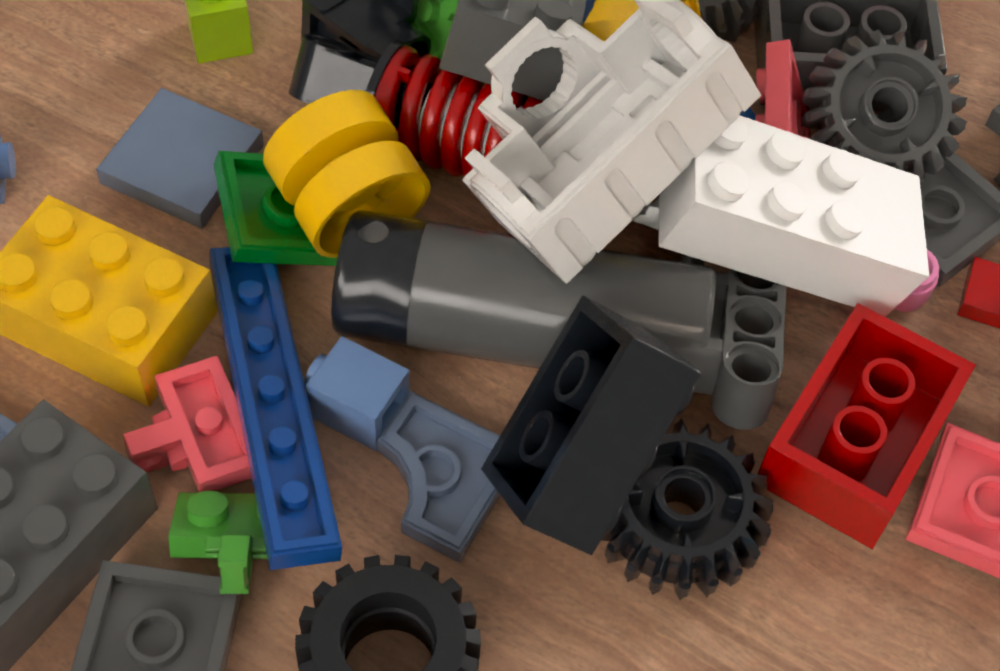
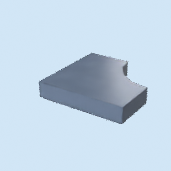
(442, 467)

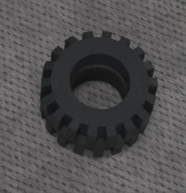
(388, 600)

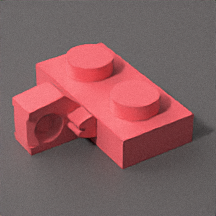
(195, 429)

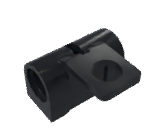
(365, 24)

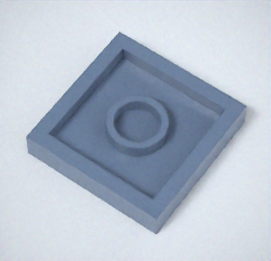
(171, 156)

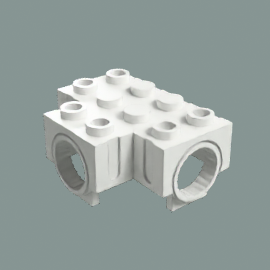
(610, 131)

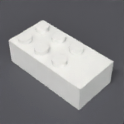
(799, 216)

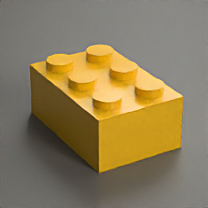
(101, 299)

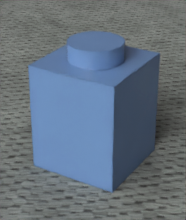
(355, 391)

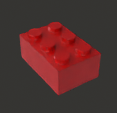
(864, 424)

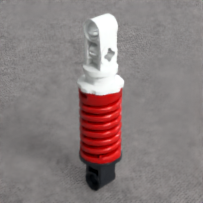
(427, 105)

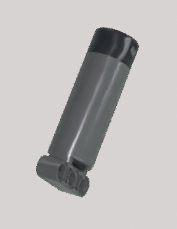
(499, 303)

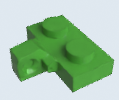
(221, 528)

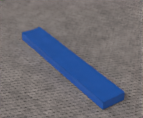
(274, 415)

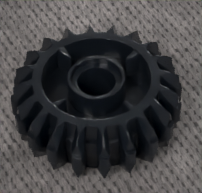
(699, 546)

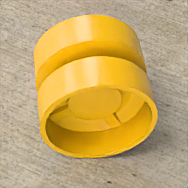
(341, 160)

